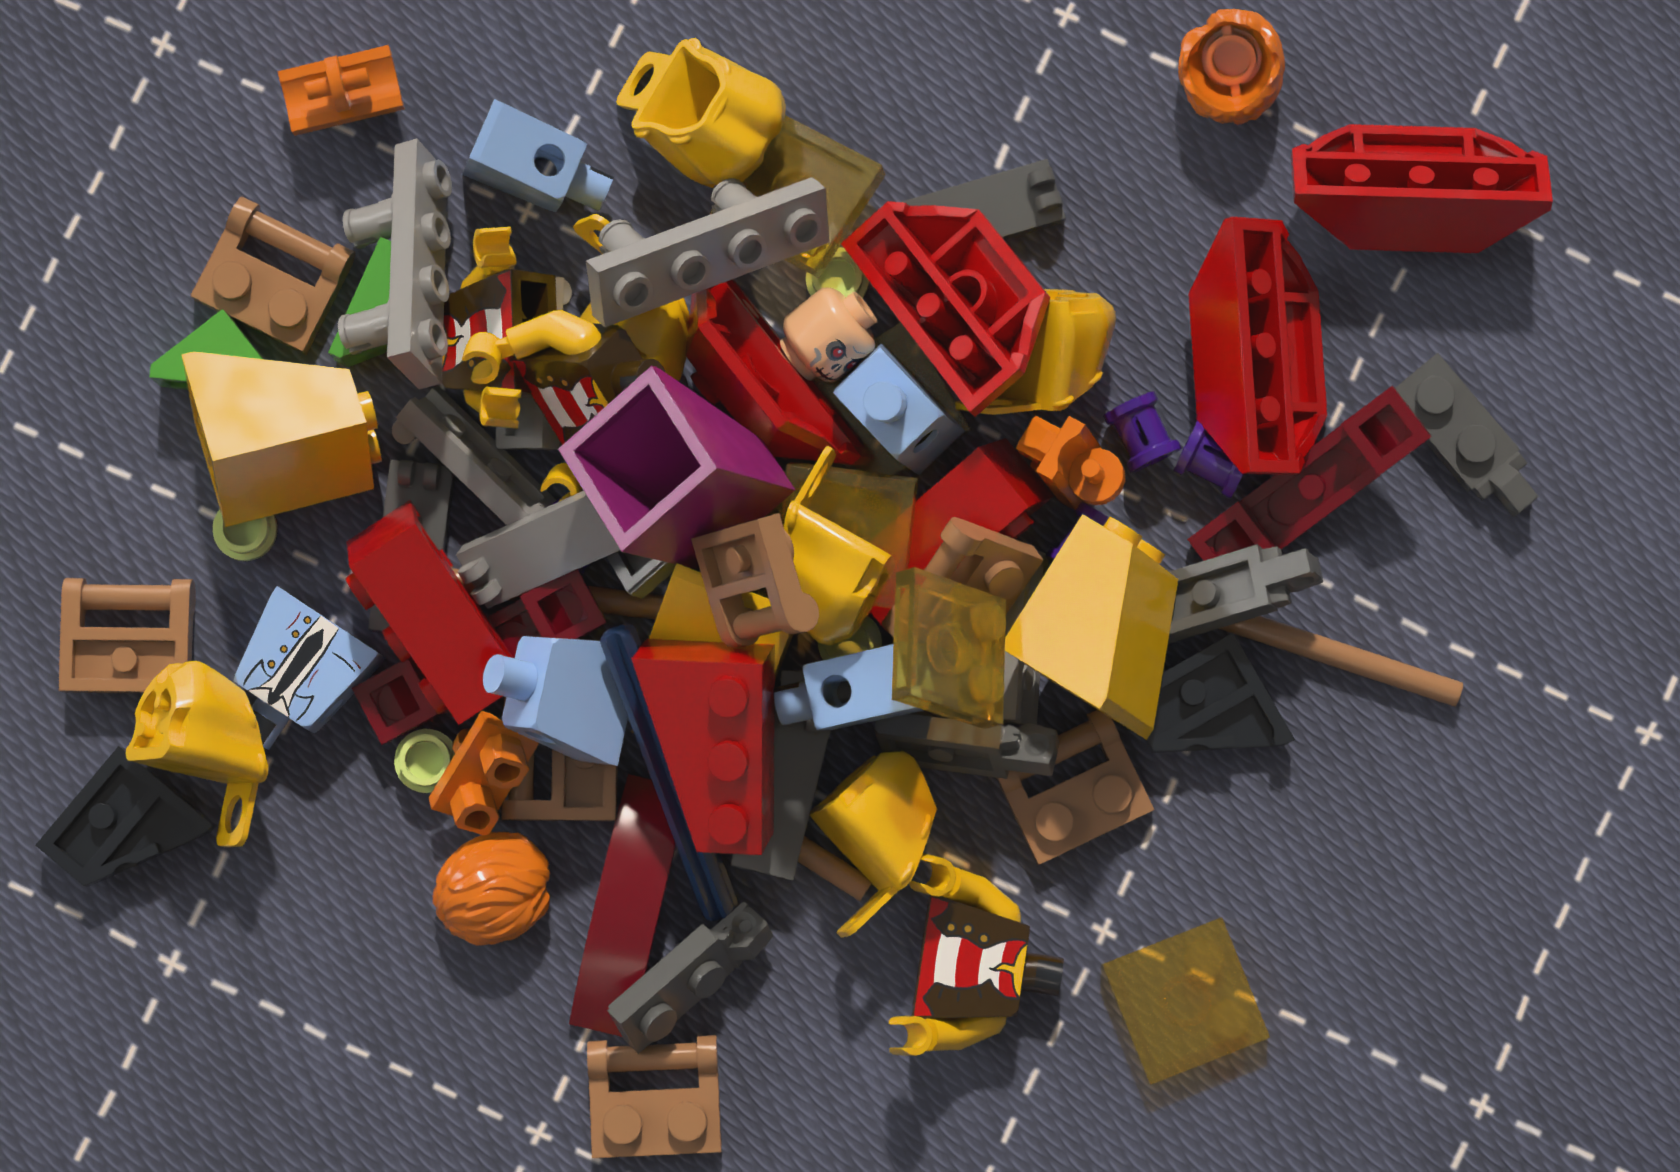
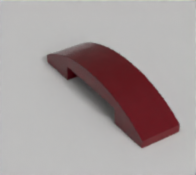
(1332, 474)
(552, 610)
(625, 906)

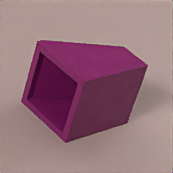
(671, 469)

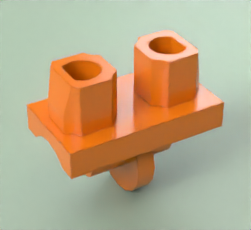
(341, 90)
(1072, 462)
(482, 773)

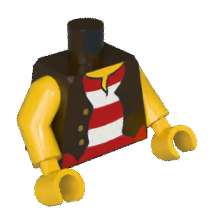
(491, 302)
(569, 369)
(970, 963)

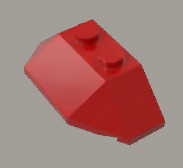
(1419, 187)
(954, 293)
(1258, 348)
(747, 370)

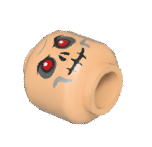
(828, 334)

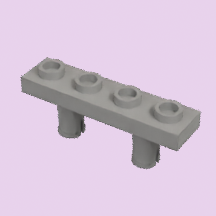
(731, 242)
(418, 284)

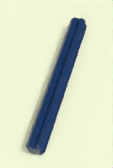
(703, 869)

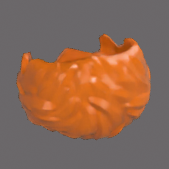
(1232, 66)
(492, 888)

